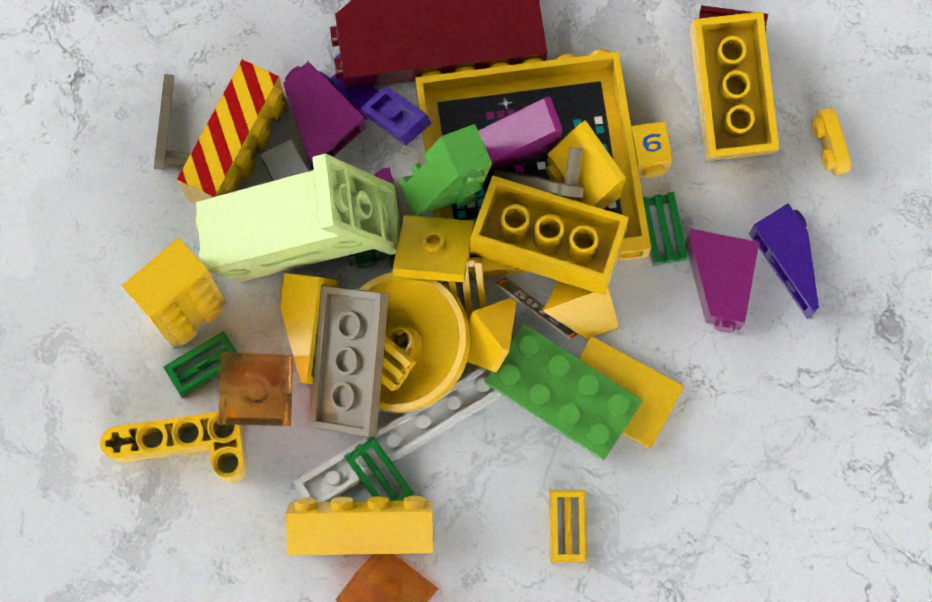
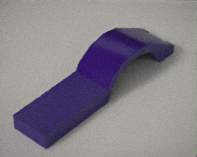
(385, 109)

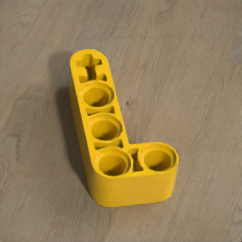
(173, 445)

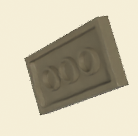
(349, 360)

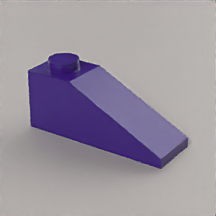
(788, 251)

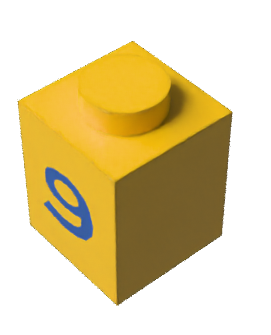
(652, 148)

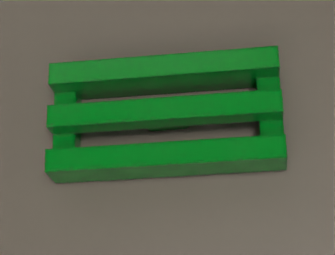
(658, 201)
(190, 356)
(361, 450)

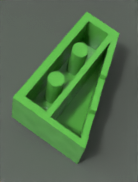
(451, 173)

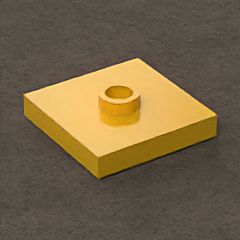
(433, 248)

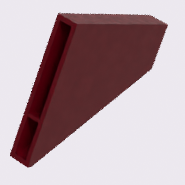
(406, 38)

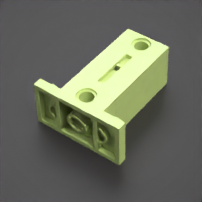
(297, 221)

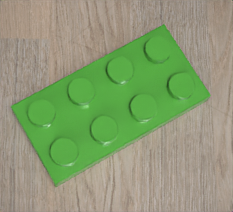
(564, 392)

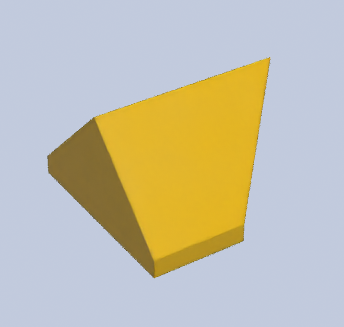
(582, 310)
(491, 334)

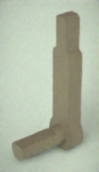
(163, 156)
(567, 188)

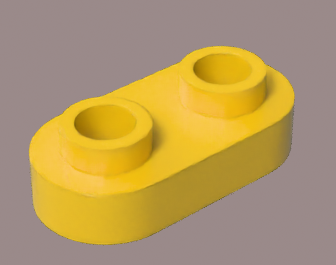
(835, 152)

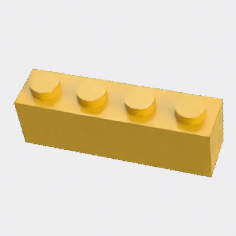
(360, 526)

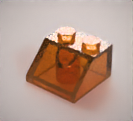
(255, 389)
(387, 580)

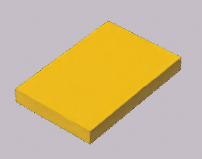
(652, 387)

